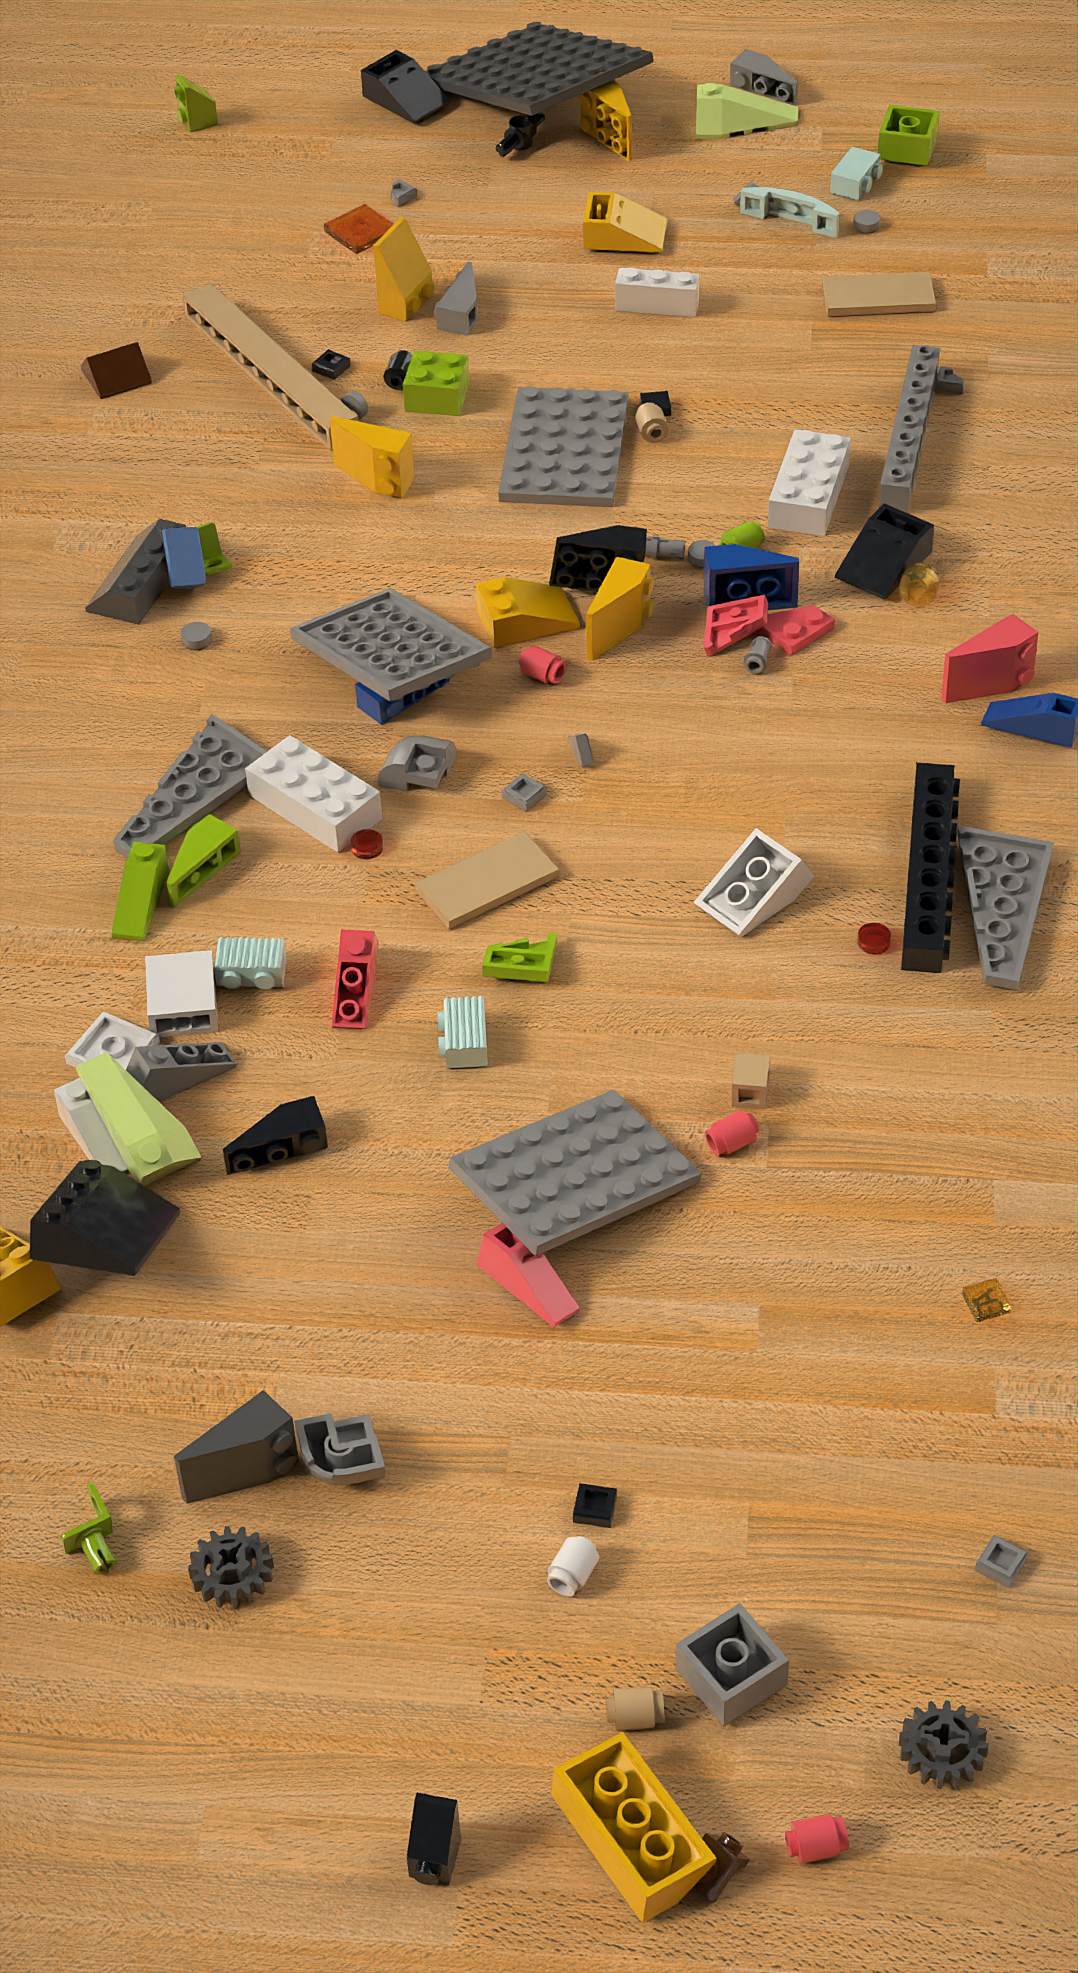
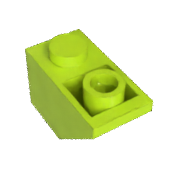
(196, 106)

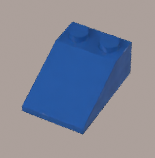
(745, 572)

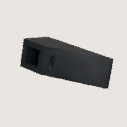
(282, 1134)

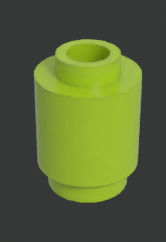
(745, 534)

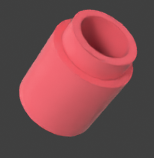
(542, 665)
(732, 1133)
(817, 1838)

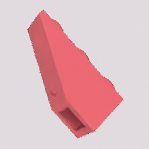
(354, 978)
(525, 1275)

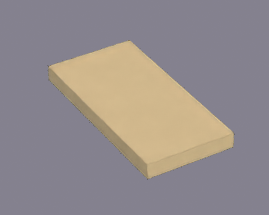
(878, 294)
(486, 880)

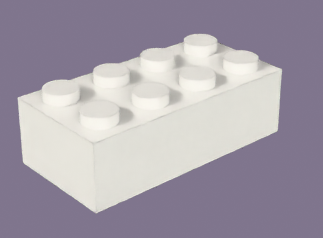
(809, 482)
(313, 793)

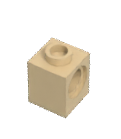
(750, 1080)

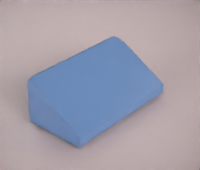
(184, 557)

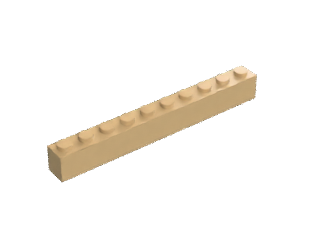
(265, 361)

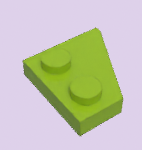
(521, 960)

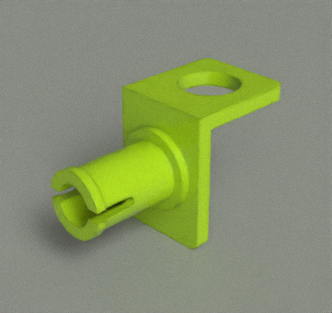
(211, 549)
(91, 1534)

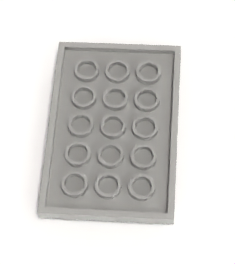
(564, 447)
(391, 644)
(574, 1171)

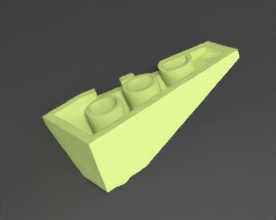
(732, 110)
(140, 1126)

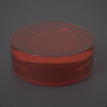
(366, 844)
(874, 938)

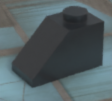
(433, 1839)

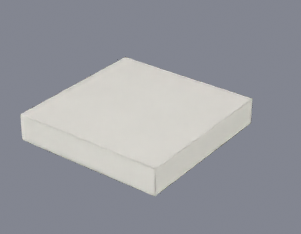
(110, 1036)

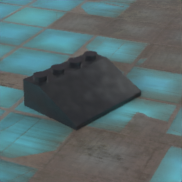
(100, 1221)

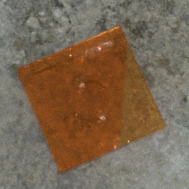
(358, 228)

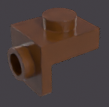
(728, 1859)

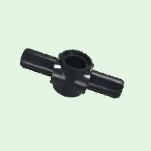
(520, 133)

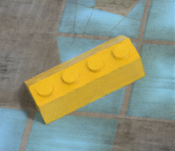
(631, 1825)

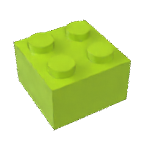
(908, 135)
(436, 383)

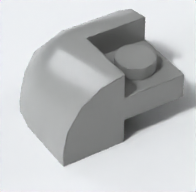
(417, 761)
(340, 1450)

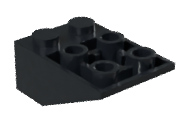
(402, 87)
(885, 549)
(586, 557)

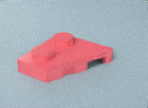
(733, 621)
(796, 627)

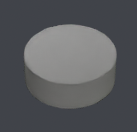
(866, 221)
(356, 402)
(696, 552)
(196, 635)

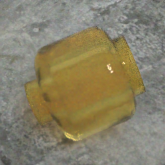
(919, 584)

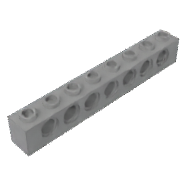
(910, 428)

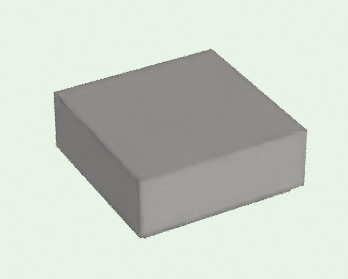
(524, 792)
(1001, 1561)

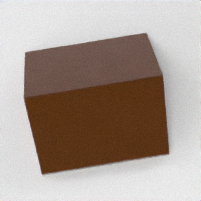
(116, 370)

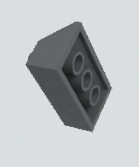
(136, 577)

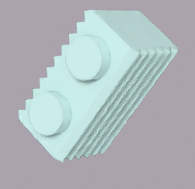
(855, 173)
(250, 962)
(464, 1032)

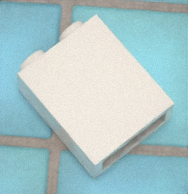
(181, 993)

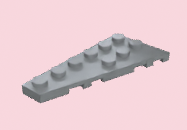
(192, 786)
(1004, 893)

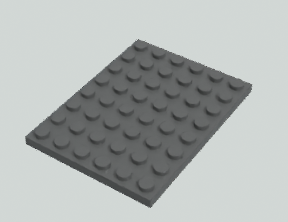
(537, 68)

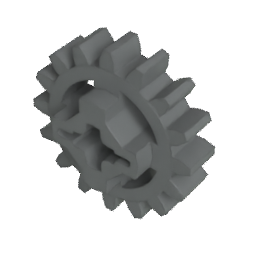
(231, 1567)
(949, 1762)

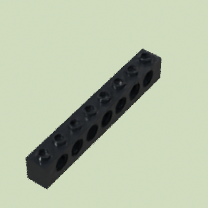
(928, 868)

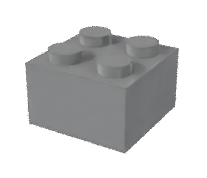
(732, 1664)

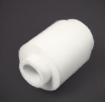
(572, 1566)

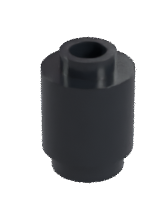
(397, 369)

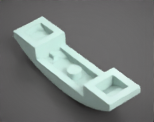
(790, 205)

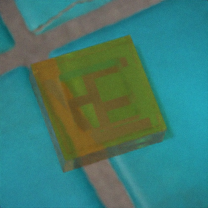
(986, 1300)

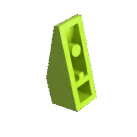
(203, 853)
(140, 890)

